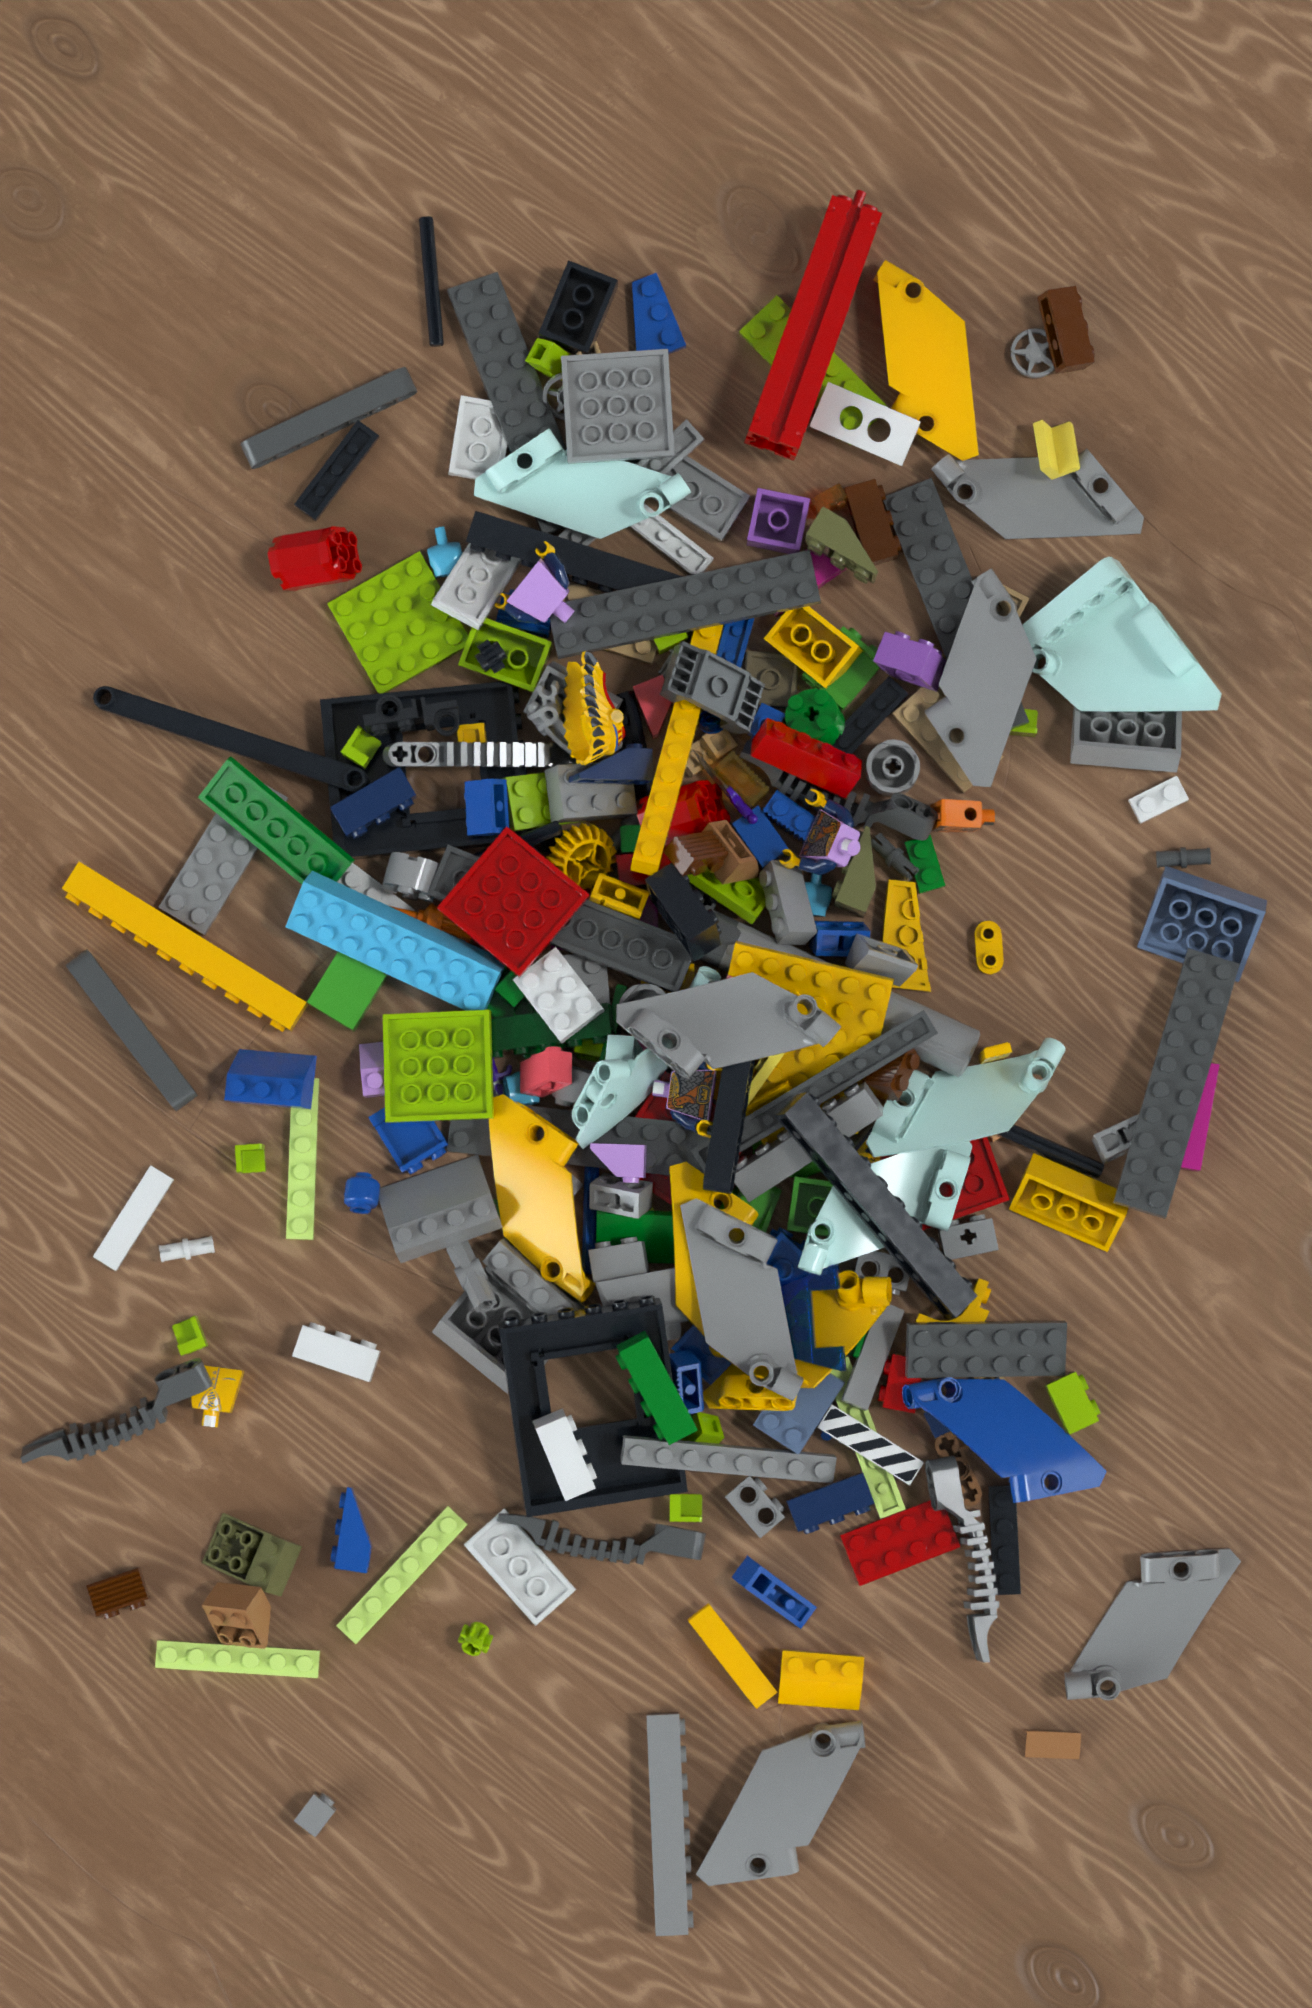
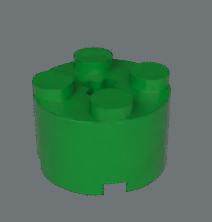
(816, 715)

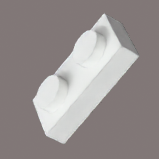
(1158, 799)

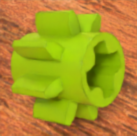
(475, 1638)

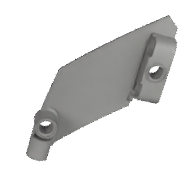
(740, 1296)
(782, 1805)

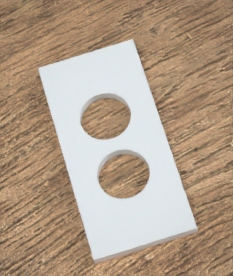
(828, 421)

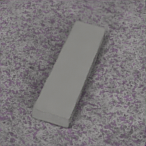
(872, 1358)

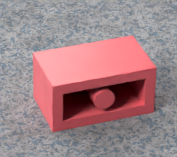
(546, 1072)

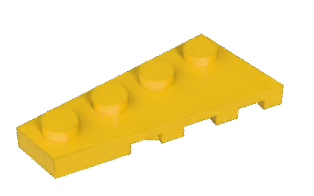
(903, 930)

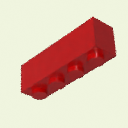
(806, 757)

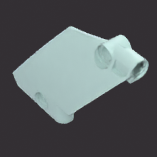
(578, 496)
(965, 1107)
(913, 1179)

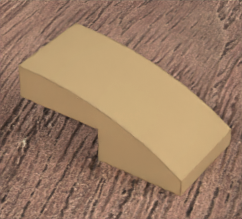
(710, 748)

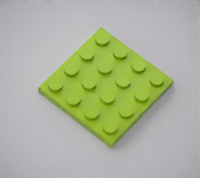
(396, 626)
(438, 1066)

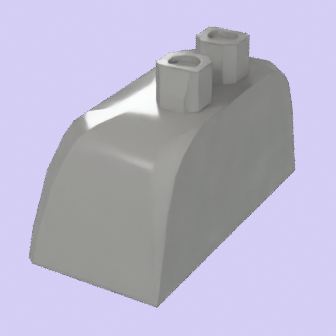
(657, 1283)

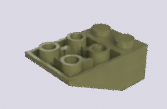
(835, 539)
(859, 883)
(252, 1554)

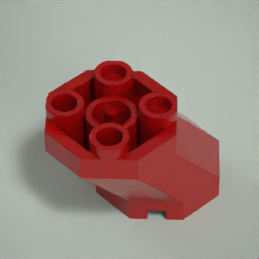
(314, 558)
(695, 808)

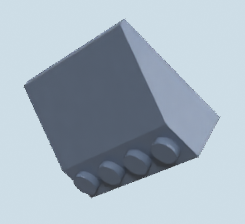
(1201, 917)

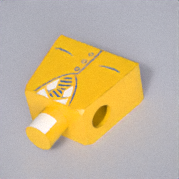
(220, 1395)

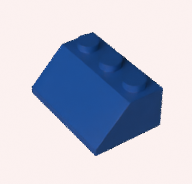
(271, 1079)

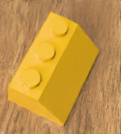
(813, 645)
(820, 1679)

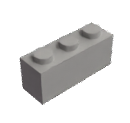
(787, 904)

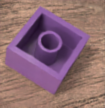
(778, 521)
(910, 660)

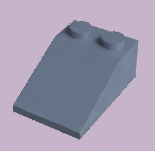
(796, 1426)

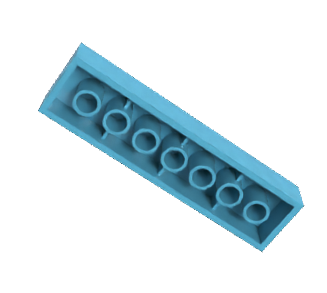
(395, 943)

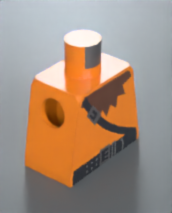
(952, 816)

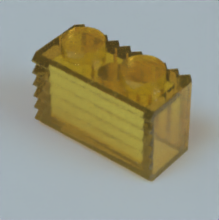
(741, 779)

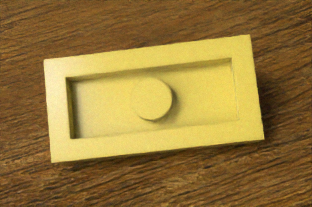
(1056, 449)

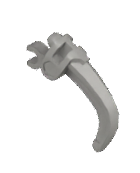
(547, 716)

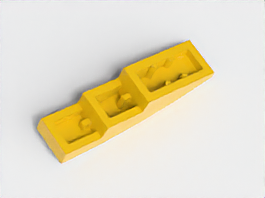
(732, 1655)

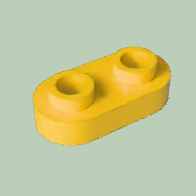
(988, 947)

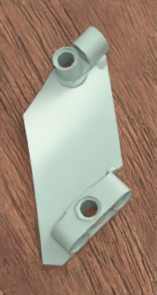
(620, 1085)

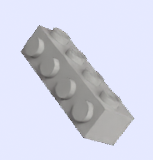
(525, 1279)

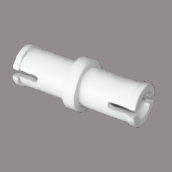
(186, 1249)

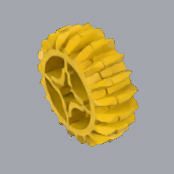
(577, 855)

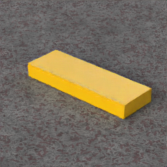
(995, 1053)

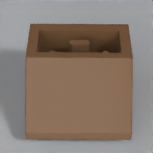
(740, 862)
(239, 1614)

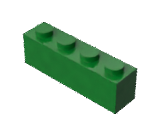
(656, 1387)

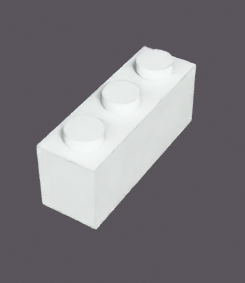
(337, 1352)
(565, 1454)

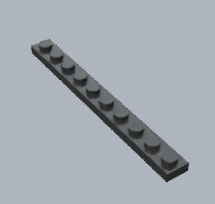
(834, 1078)

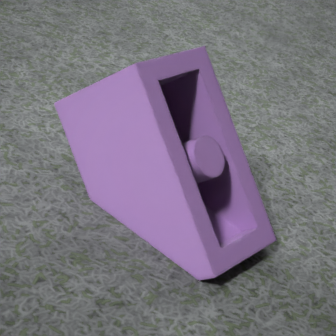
(372, 1069)
(623, 1160)

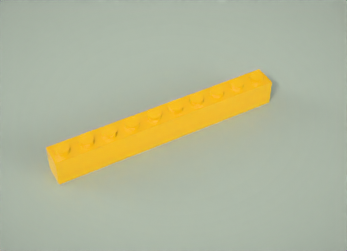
(670, 771)
(184, 946)

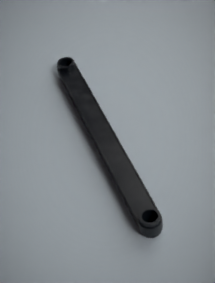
(230, 739)

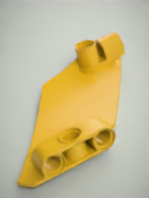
(928, 361)
(685, 1186)
(537, 1193)
(839, 1319)

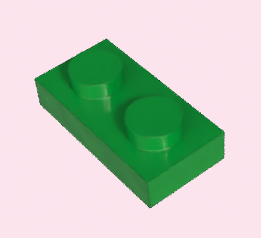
(923, 856)

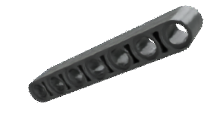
(328, 418)
(131, 1030)

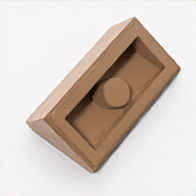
(1052, 1744)

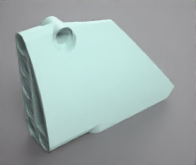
(1116, 649)

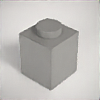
(316, 1813)

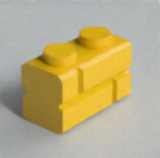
(619, 896)

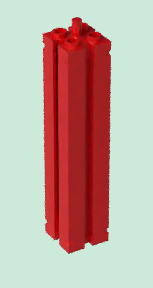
(814, 325)

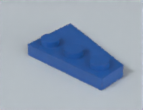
(654, 318)

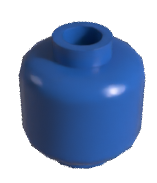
(361, 1193)

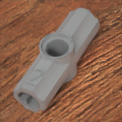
(472, 1276)

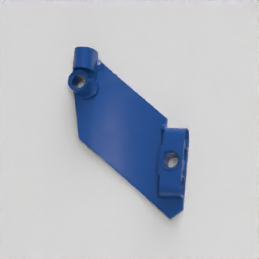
(1008, 1435)

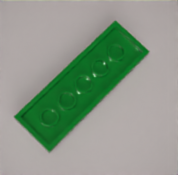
(273, 824)

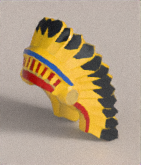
(591, 720)

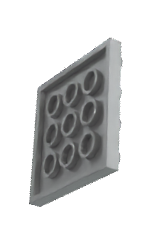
(617, 406)

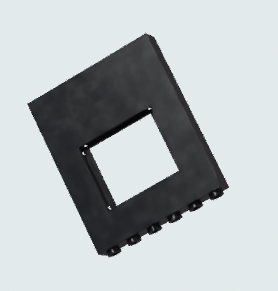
(431, 830)
(573, 1334)

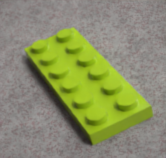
(764, 336)

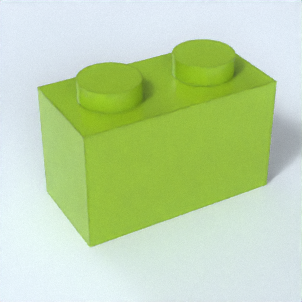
(1072, 1402)

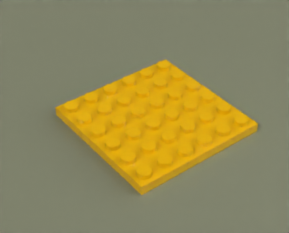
(847, 995)

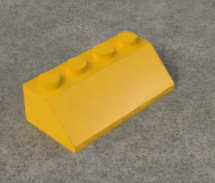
(1069, 1202)

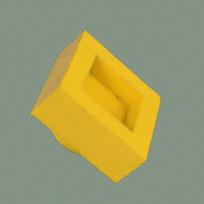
(472, 733)

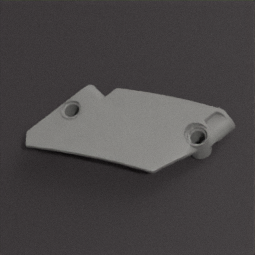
(1027, 504)
(983, 680)
(725, 1023)
(1150, 1622)

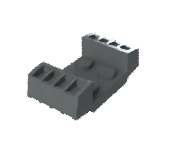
(713, 686)

